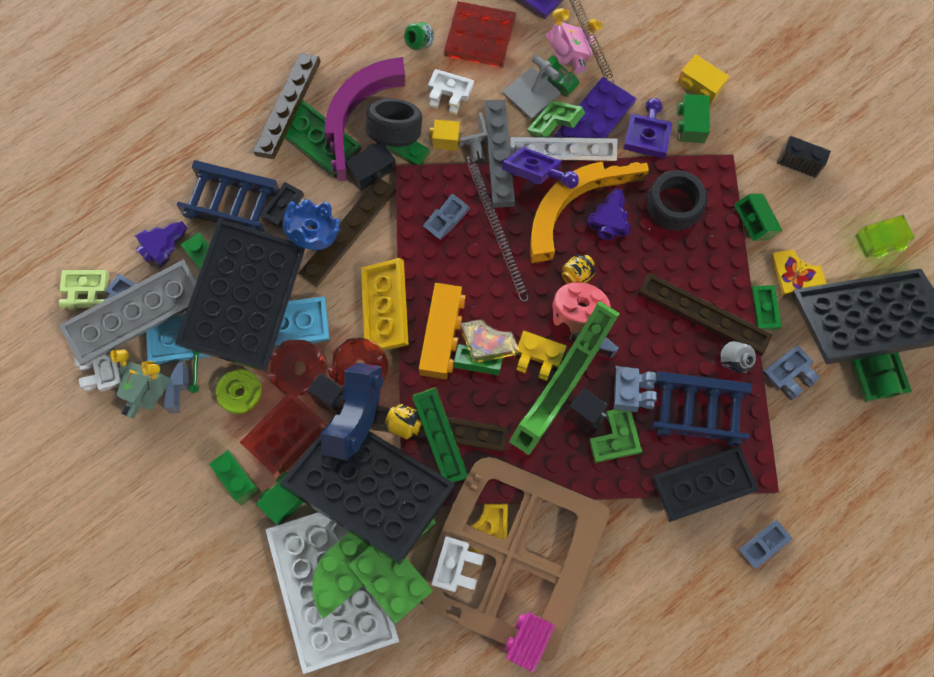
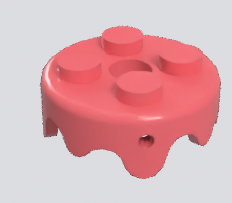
(566, 307)

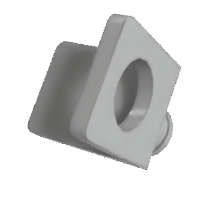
(474, 141)

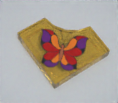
(487, 343)

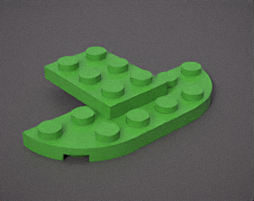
(356, 564)

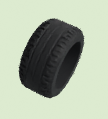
(393, 122)
(685, 182)

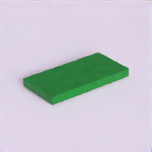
(309, 137)

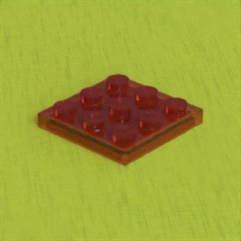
(480, 34)

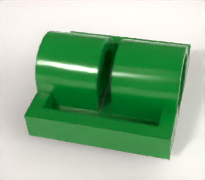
(881, 377)

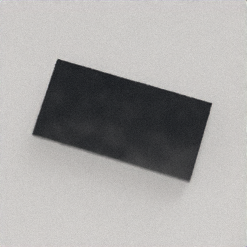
(704, 484)

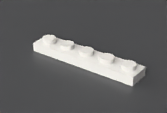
(569, 148)

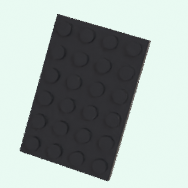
(241, 296)
(869, 315)
(373, 494)

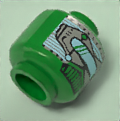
(419, 35)

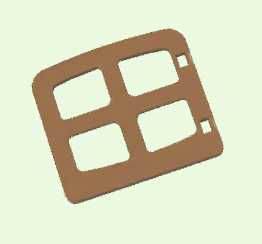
(512, 555)

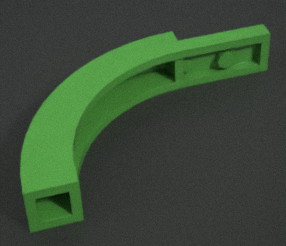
(565, 379)

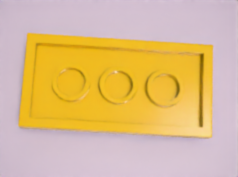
(385, 304)

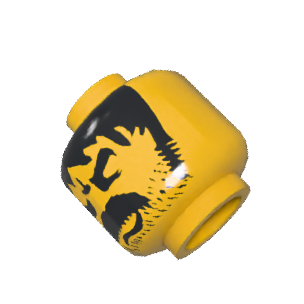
(578, 269)
(403, 421)

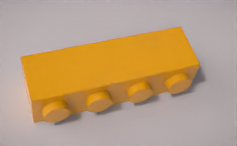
(440, 331)

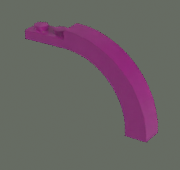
(361, 85)

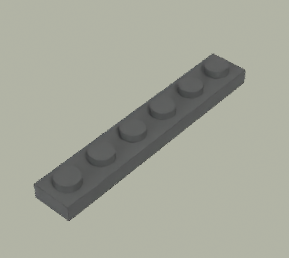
(499, 151)

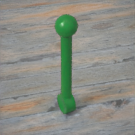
(194, 388)

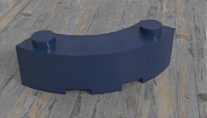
(361, 401)

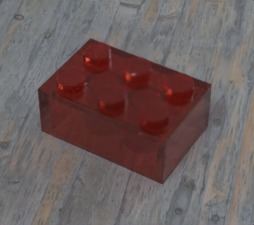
(283, 434)

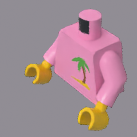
(570, 41)

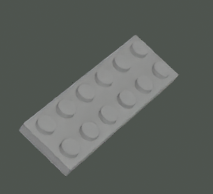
(129, 313)

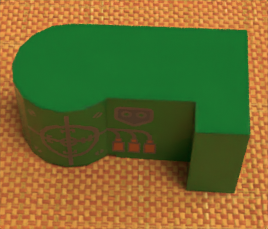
(566, 81)

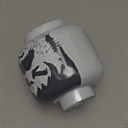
(738, 357)

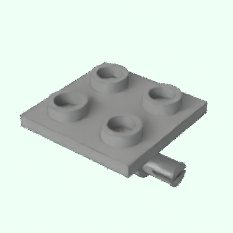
(532, 90)

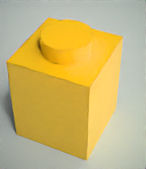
(445, 135)

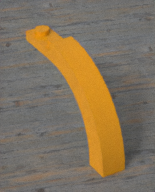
(558, 197)

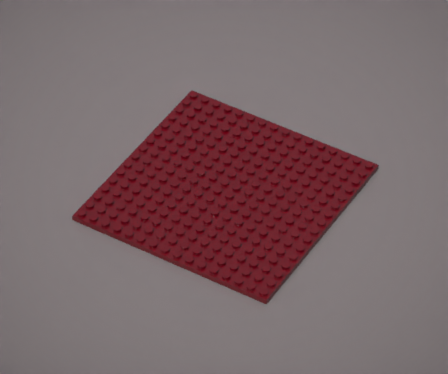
(702, 260)

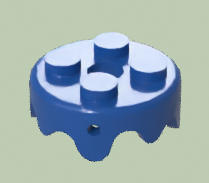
(313, 215)

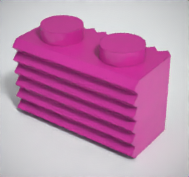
(529, 641)

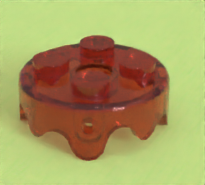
(353, 350)
(284, 361)

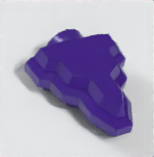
(610, 217)
(160, 242)

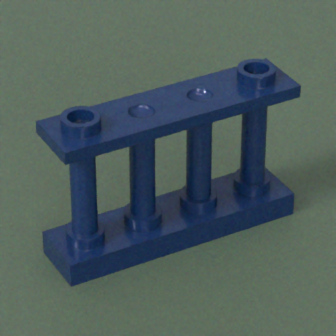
(224, 177)
(713, 388)

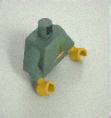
(140, 384)

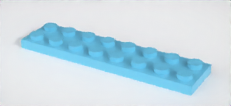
(302, 321)

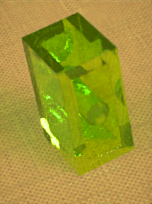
(885, 237)

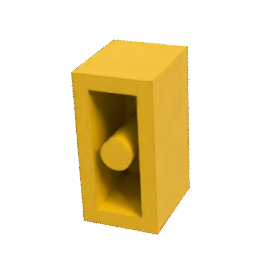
(702, 78)

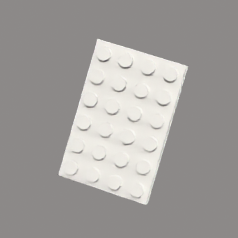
(351, 628)

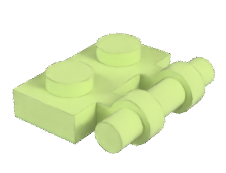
(83, 282)

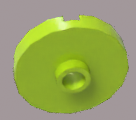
(239, 380)

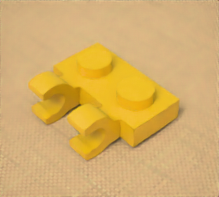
(540, 350)

